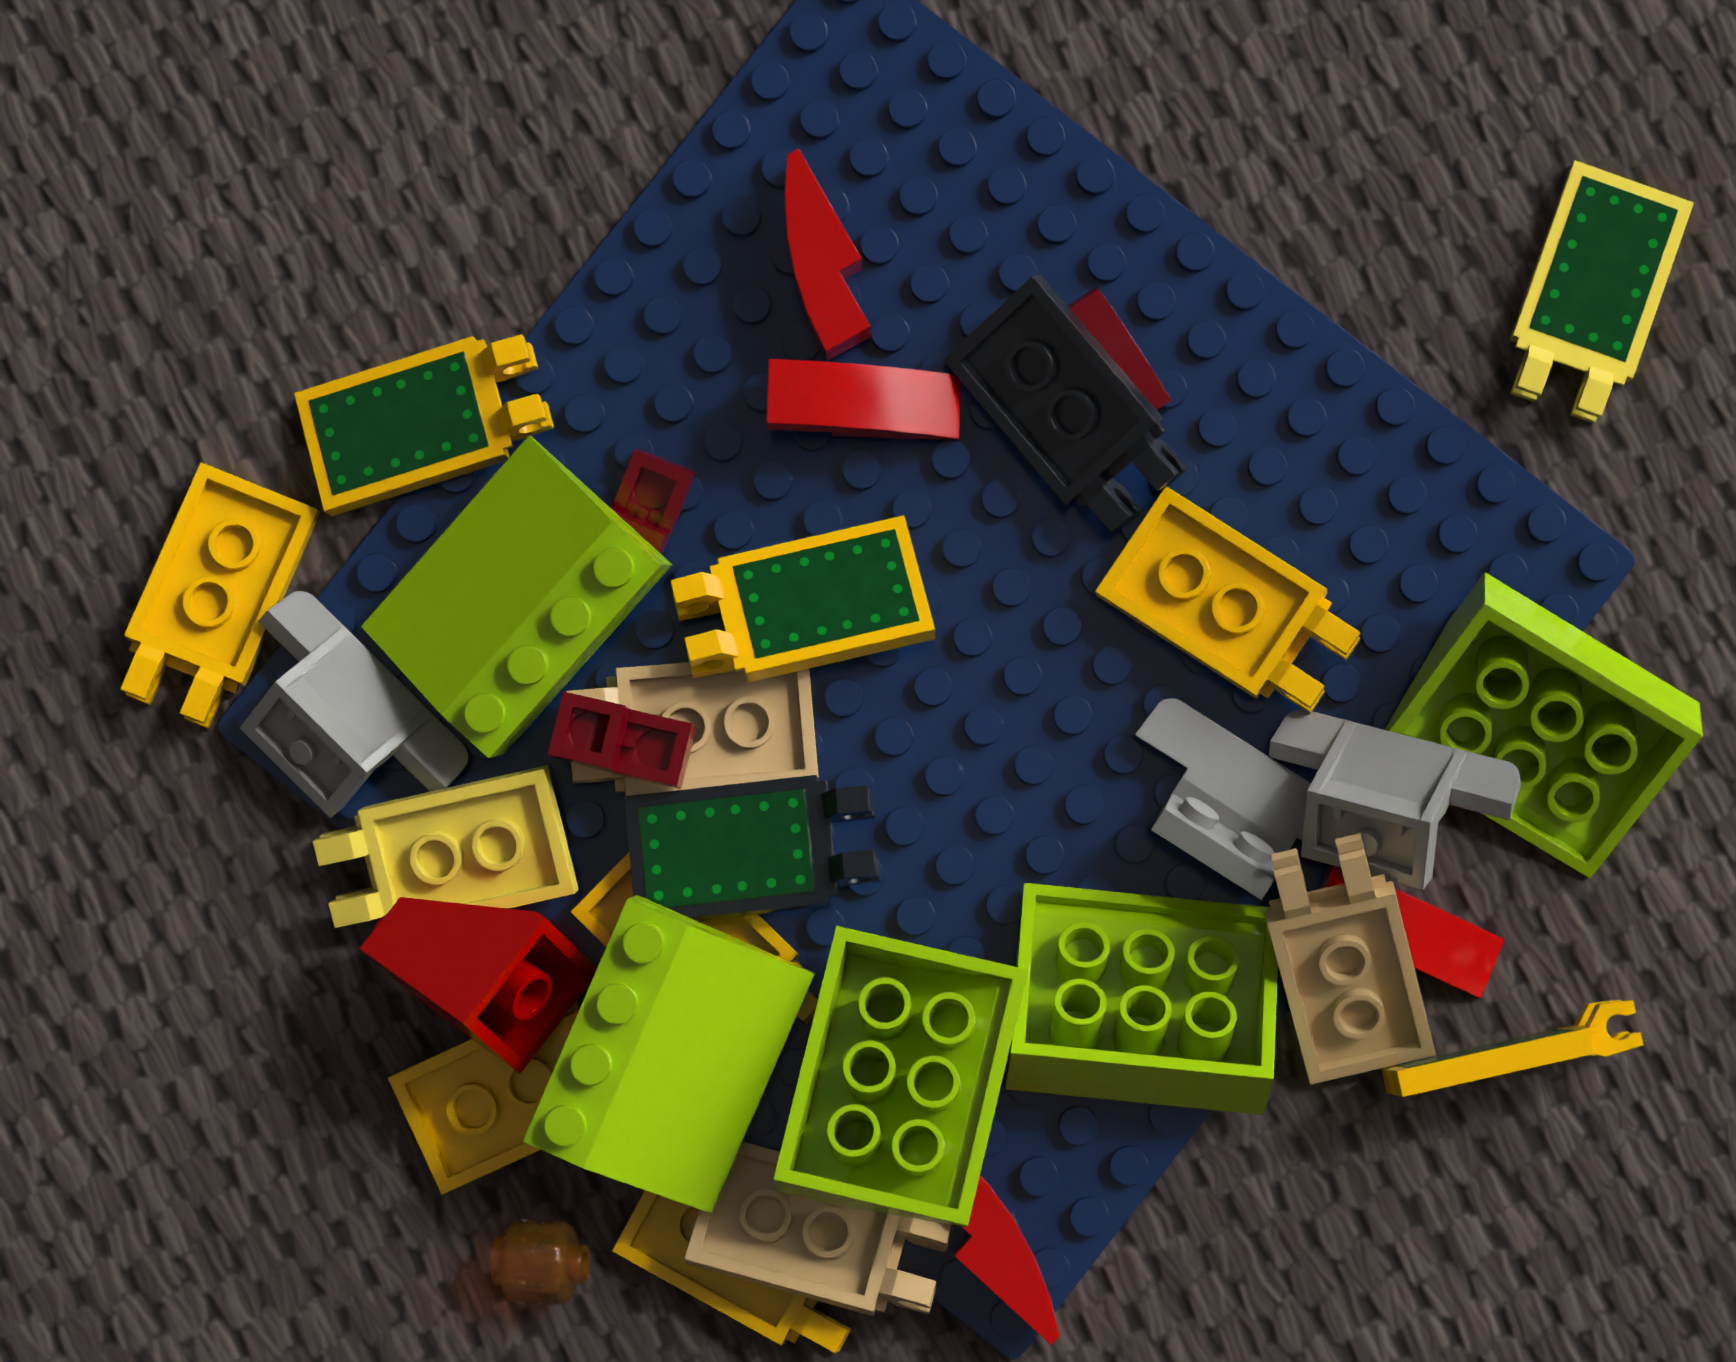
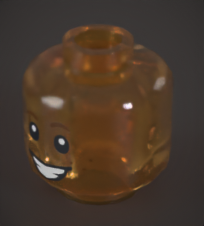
(539, 1262)

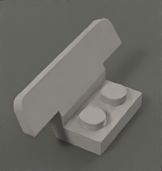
(343, 712)
(1387, 791)
(1230, 801)

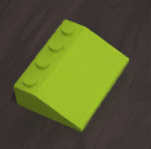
(514, 598)
(1566, 710)
(1145, 1000)
(669, 1055)
(900, 1079)

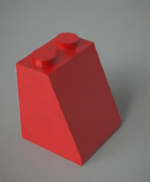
(484, 970)

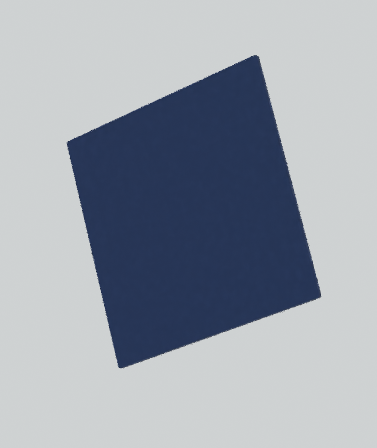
(1015, 728)

